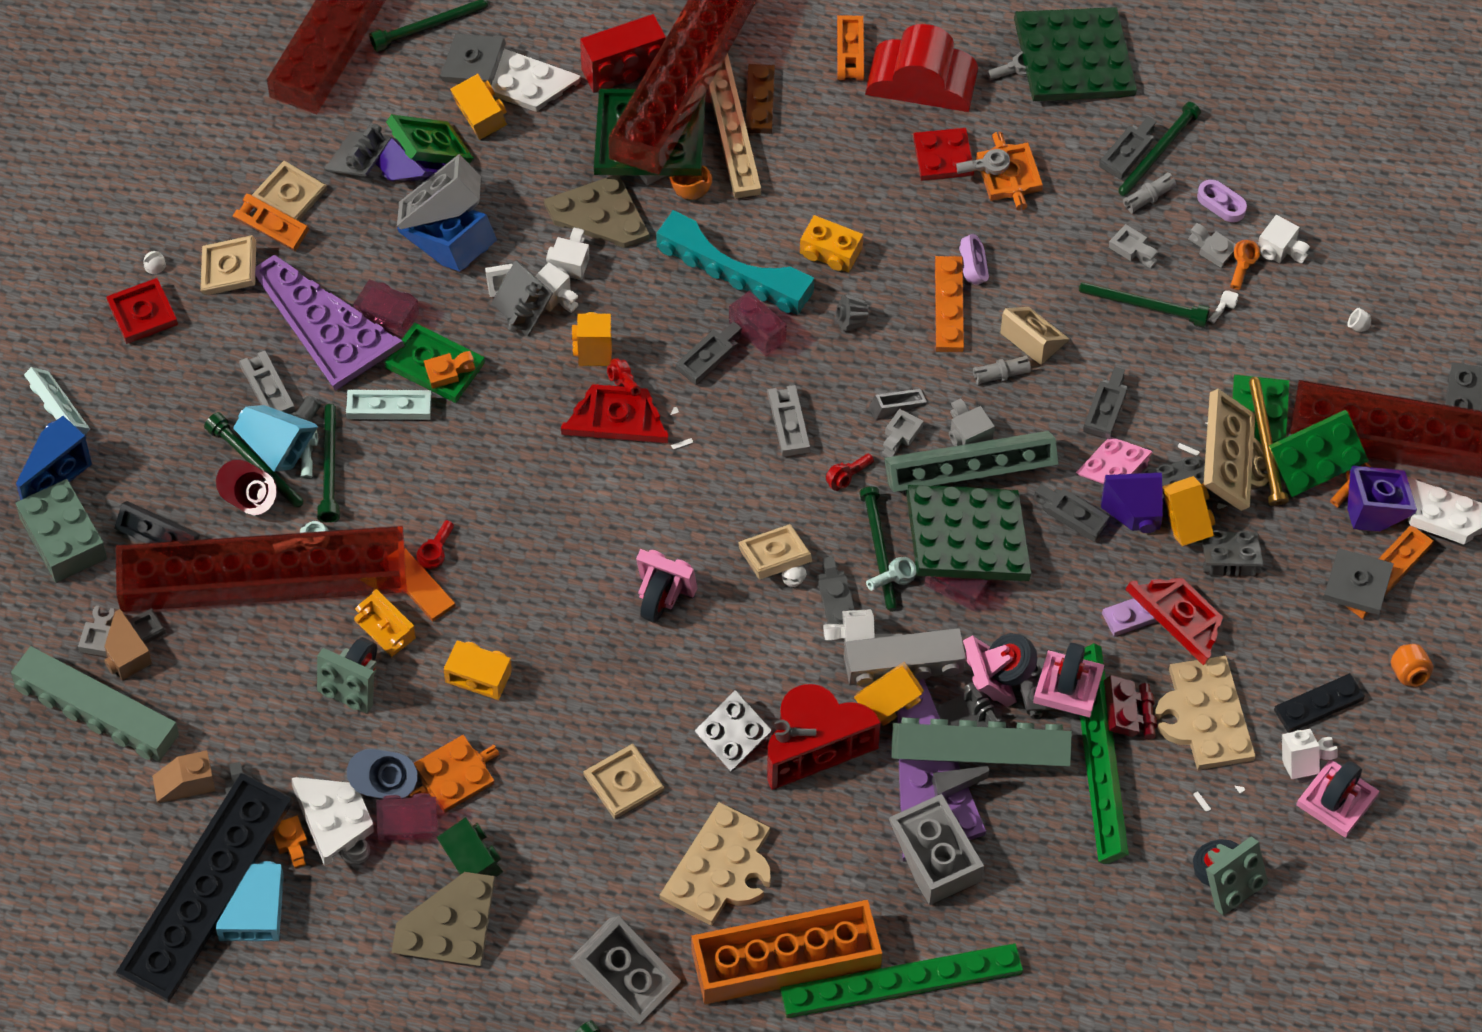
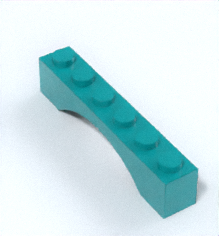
(781, 286)

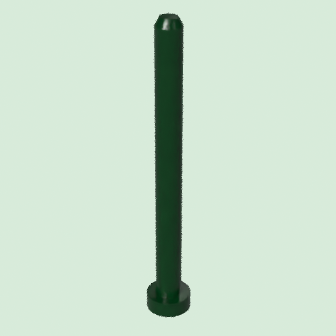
(1190, 111)
(869, 496)

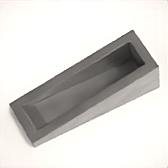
(889, 403)
(956, 780)

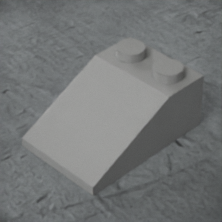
(442, 195)
(936, 849)
(624, 969)

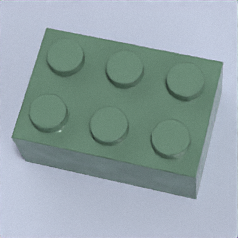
(61, 530)

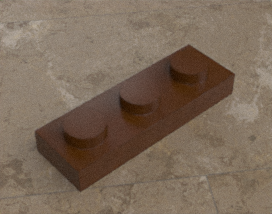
(760, 98)

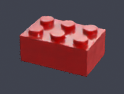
(620, 52)

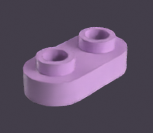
(1223, 200)
(974, 259)

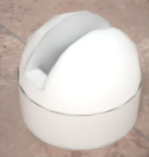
(154, 262)
(1359, 320)
(794, 576)

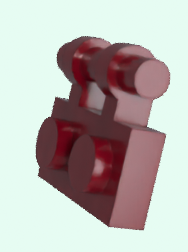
(1123, 704)

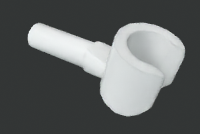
(1228, 300)

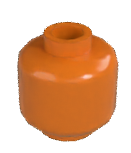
(1411, 665)

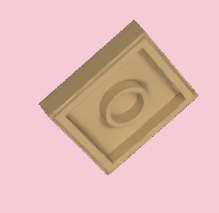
(290, 190)
(228, 265)
(775, 551)
(623, 781)

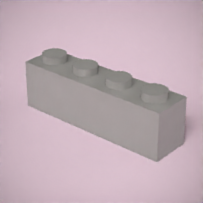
(924, 654)

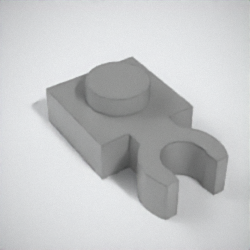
(96, 633)

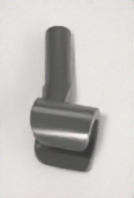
(786, 735)

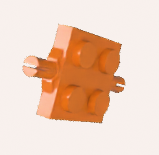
(1018, 179)
(454, 772)

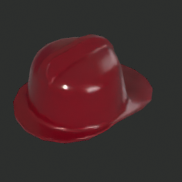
(246, 487)

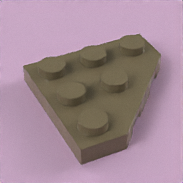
(601, 211)
(449, 923)

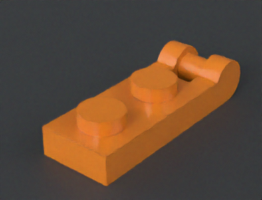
(850, 47)
(271, 222)

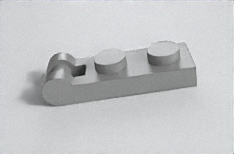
(266, 383)
(788, 421)

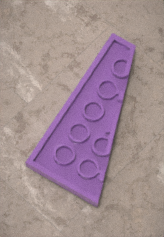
(330, 329)
(917, 775)

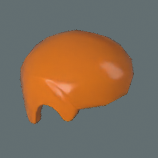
(692, 186)

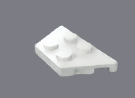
(530, 81)
(1445, 512)
(333, 814)

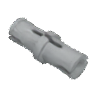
(1149, 192)
(1002, 370)

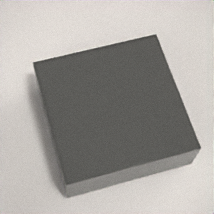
(147, 626)

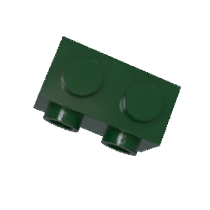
(468, 850)

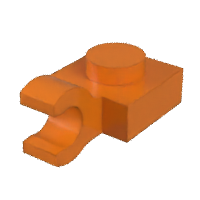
(444, 370)
(290, 838)

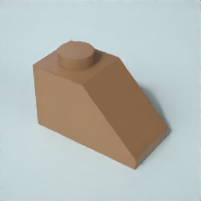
(125, 648)
(184, 777)

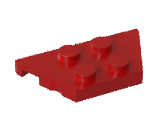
(616, 414)
(1181, 613)

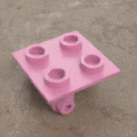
(1115, 458)

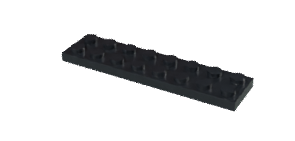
(204, 887)

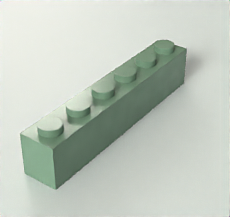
(971, 460)
(94, 704)
(981, 744)

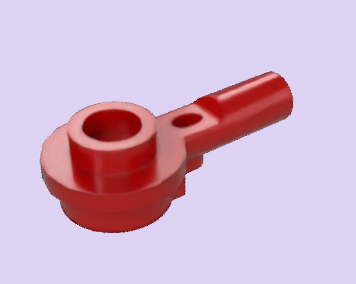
(621, 374)
(840, 474)
(431, 553)

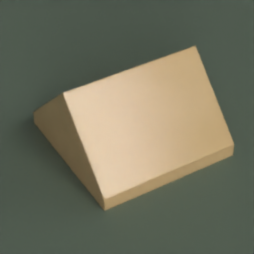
(1031, 333)

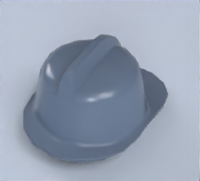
(381, 773)

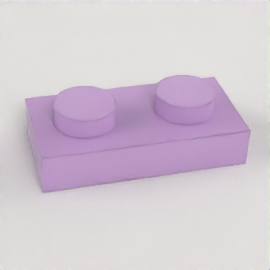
(1127, 617)

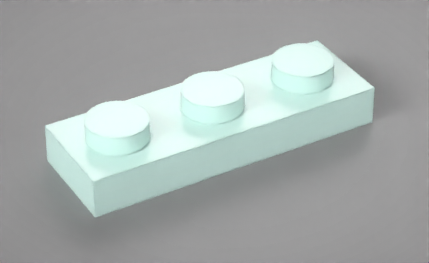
(54, 398)
(389, 404)

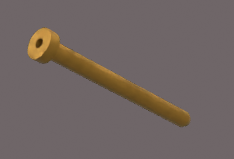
(1278, 496)

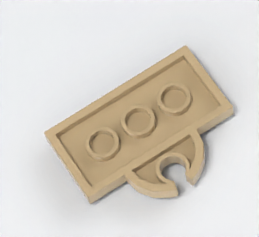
(1232, 452)
(1206, 714)
(719, 866)

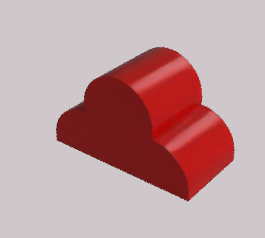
(923, 70)
(841, 734)

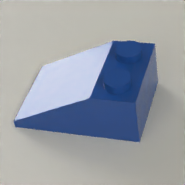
(453, 240)
(57, 456)

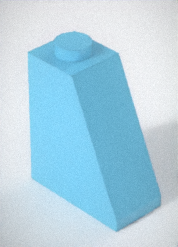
(274, 435)
(255, 906)

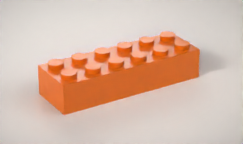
(786, 951)

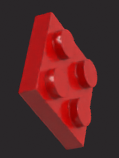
(940, 151)
(142, 310)

